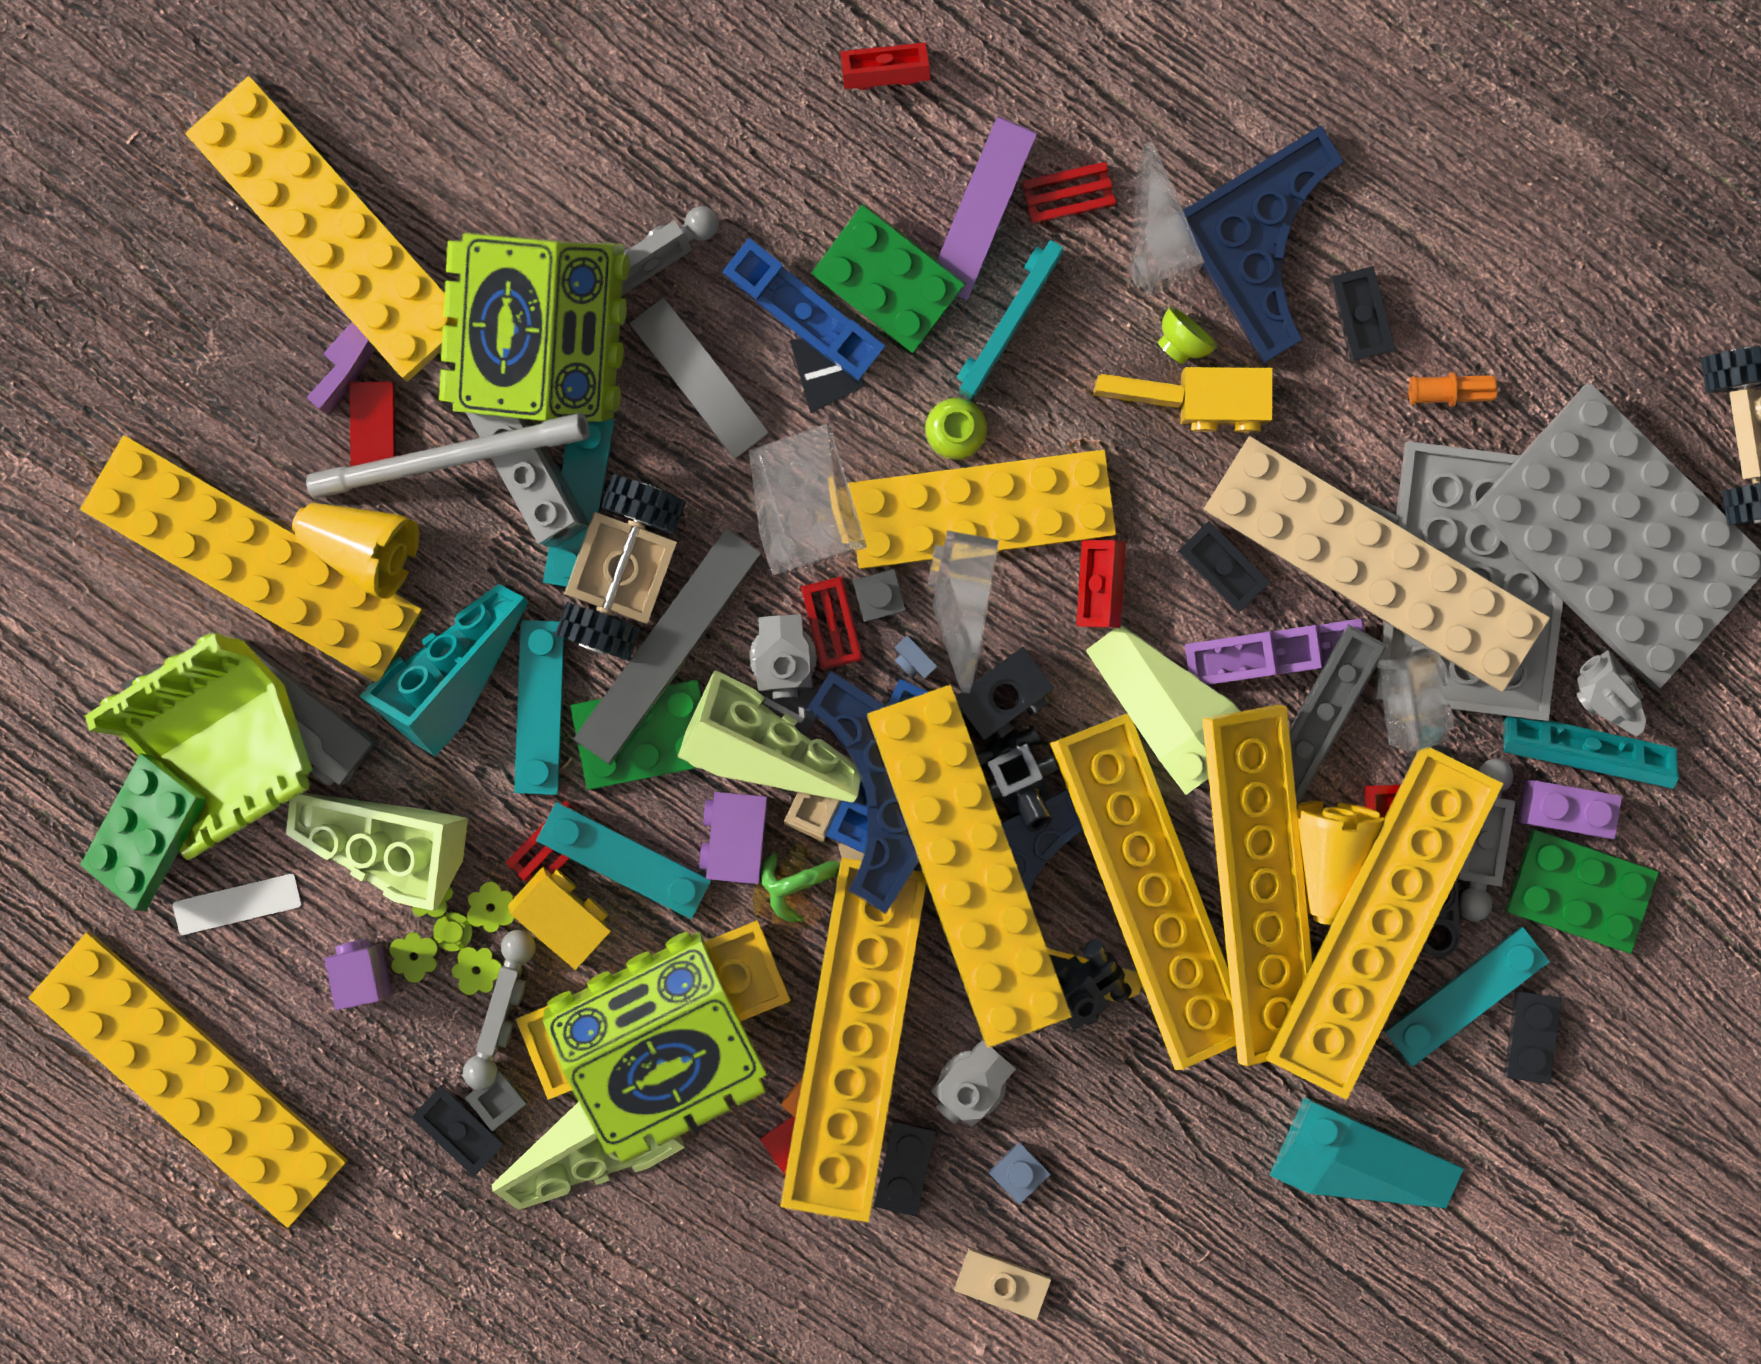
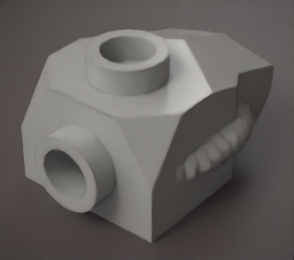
(783, 656)
(1611, 693)
(972, 1084)

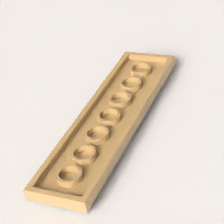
(1376, 564)

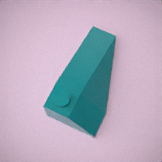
(440, 683)
(1350, 1159)

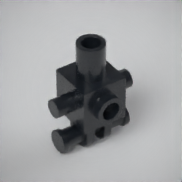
(1020, 777)
(1089, 983)

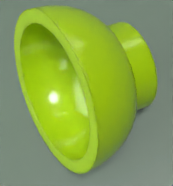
(1184, 337)
(956, 428)

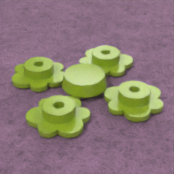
(454, 933)

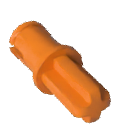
(1452, 389)

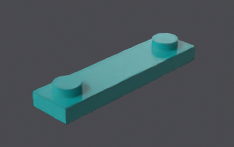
(1040, 266)
(585, 473)
(539, 708)
(1591, 750)
(623, 860)
(1466, 996)

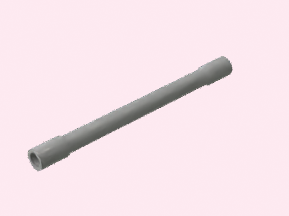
(549, 433)

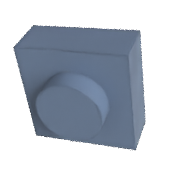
(913, 659)
(1019, 1172)

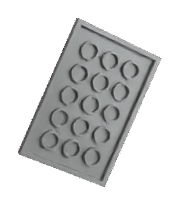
(1435, 505)
(1621, 536)

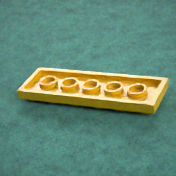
(1008, 501)
(743, 968)

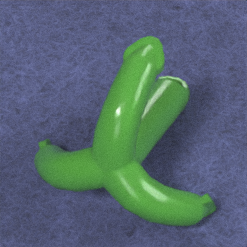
(781, 888)

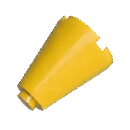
(359, 544)
(1333, 852)

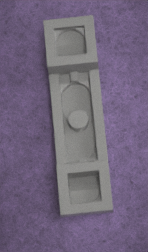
(699, 378)

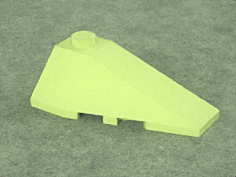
(1162, 702)
(750, 743)
(394, 847)
(567, 1157)

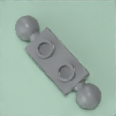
(668, 244)
(1488, 854)
(517, 949)

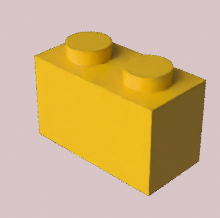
(1226, 398)
(560, 917)

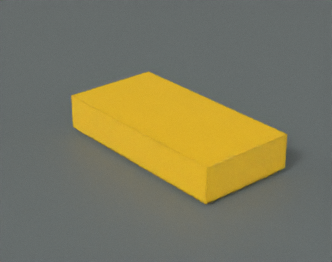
(1139, 390)

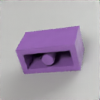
(1569, 809)
(735, 837)
(358, 974)

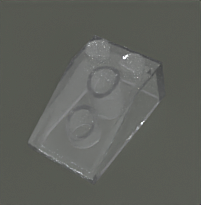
(1161, 238)
(803, 502)
(962, 585)
(1414, 701)

